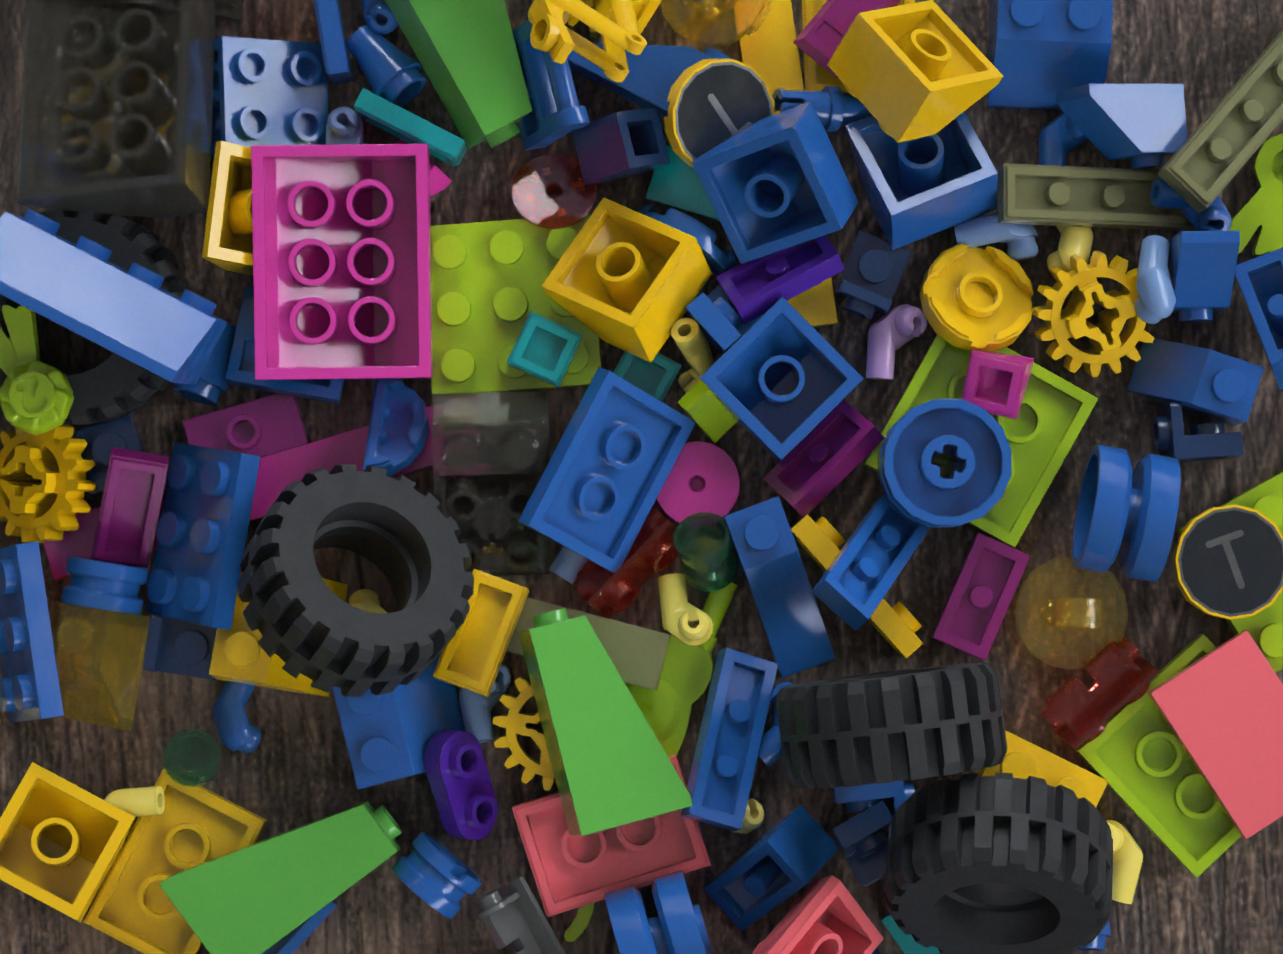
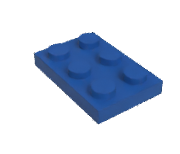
(607, 470)
(202, 535)
(26, 642)

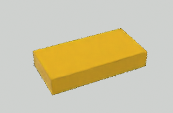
(482, 640)

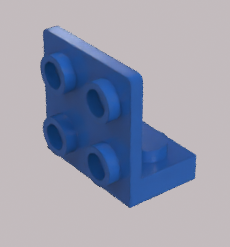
(268, 93)

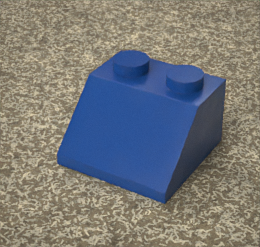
(1047, 49)
(923, 181)
(777, 184)
(780, 379)
(392, 730)

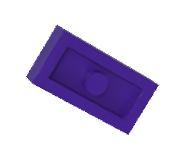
(786, 273)

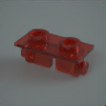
(649, 554)
(1120, 678)

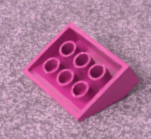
(342, 261)

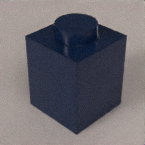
(621, 146)

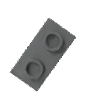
(516, 918)

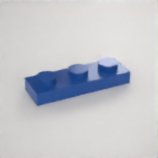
(869, 563)
(730, 739)

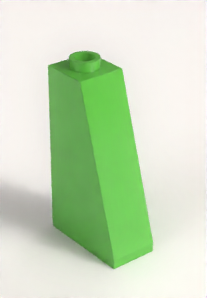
(470, 62)
(595, 733)
(275, 885)

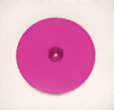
(700, 482)

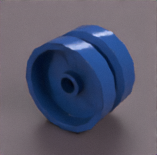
(977, 454)
(1126, 513)
(674, 930)

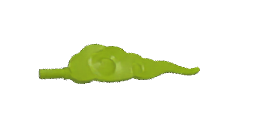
(668, 708)

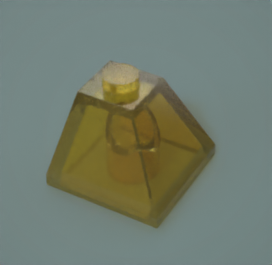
(98, 663)

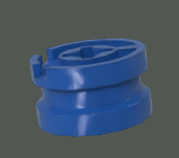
(104, 585)
(436, 875)

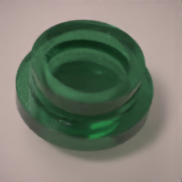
(192, 757)

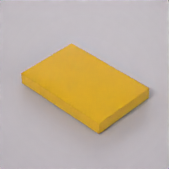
(189, 832)

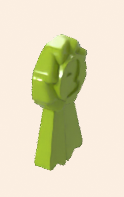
(1266, 205)
(34, 393)

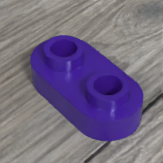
(461, 784)

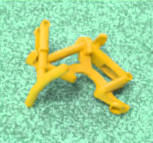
(616, 21)

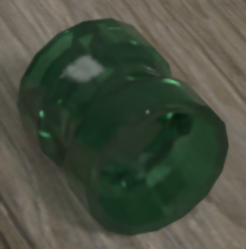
(706, 551)

